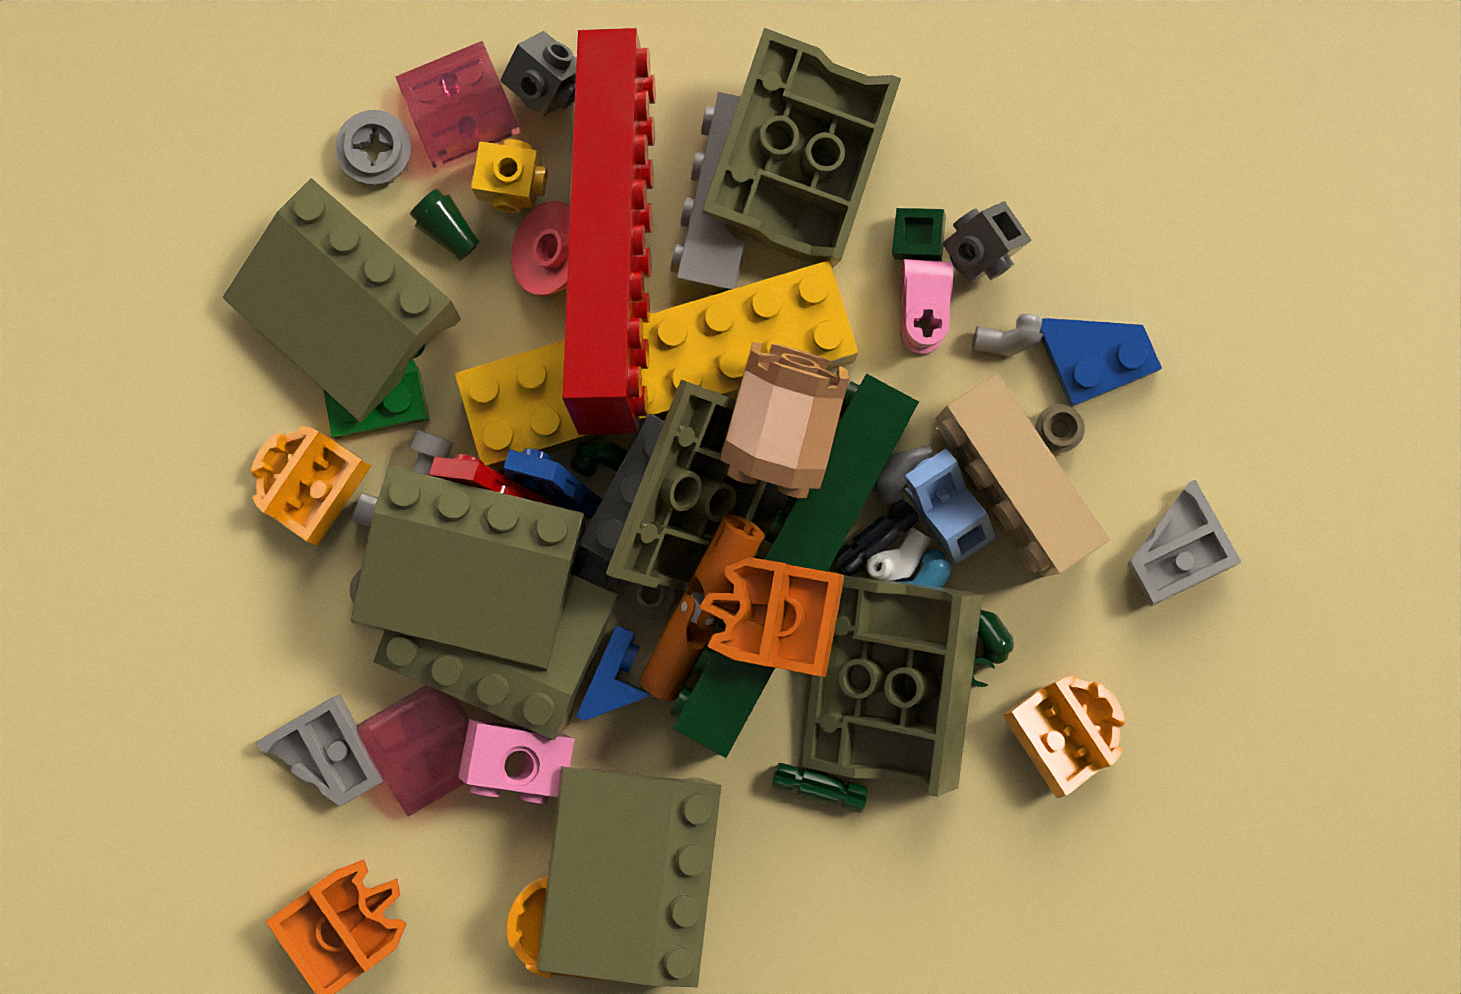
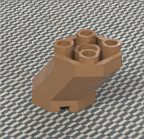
(784, 419)

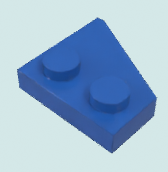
(1097, 356)
(551, 480)

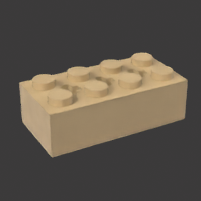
(1019, 478)

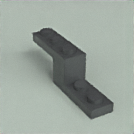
(610, 517)

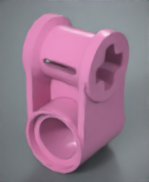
(926, 297)

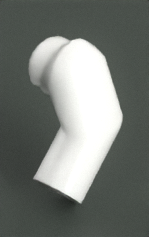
(901, 561)

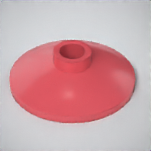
(542, 248)

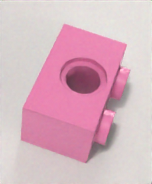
(489, 746)

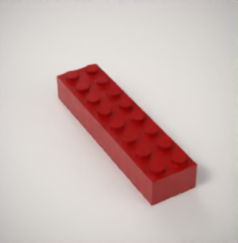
(608, 234)

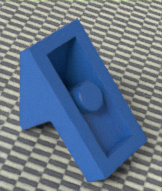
(606, 689)

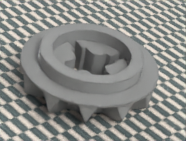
(359, 133)

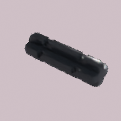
(876, 537)

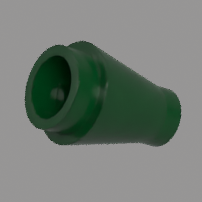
(444, 223)

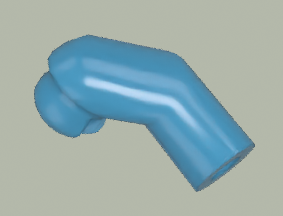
(934, 570)

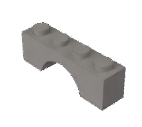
(711, 254)

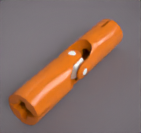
(686, 640)

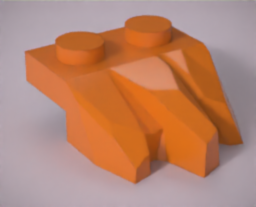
(777, 615)
(339, 928)

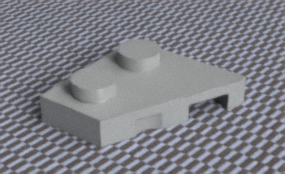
(1182, 549)
(326, 751)

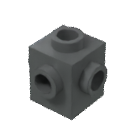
(542, 74)
(986, 242)

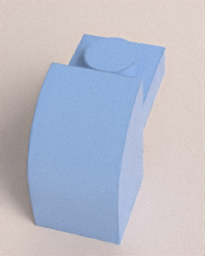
(948, 506)

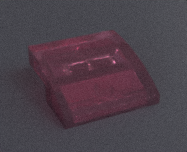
(457, 104)
(418, 746)

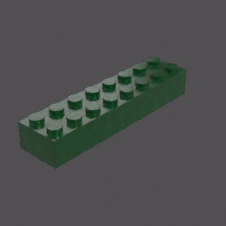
(807, 538)

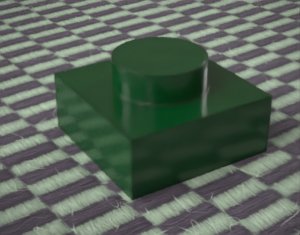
(919, 234)

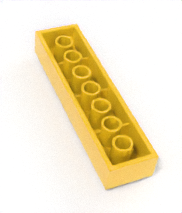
(703, 342)

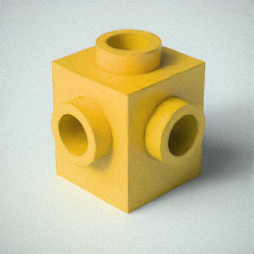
(509, 175)

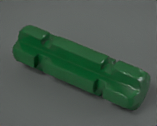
(819, 787)

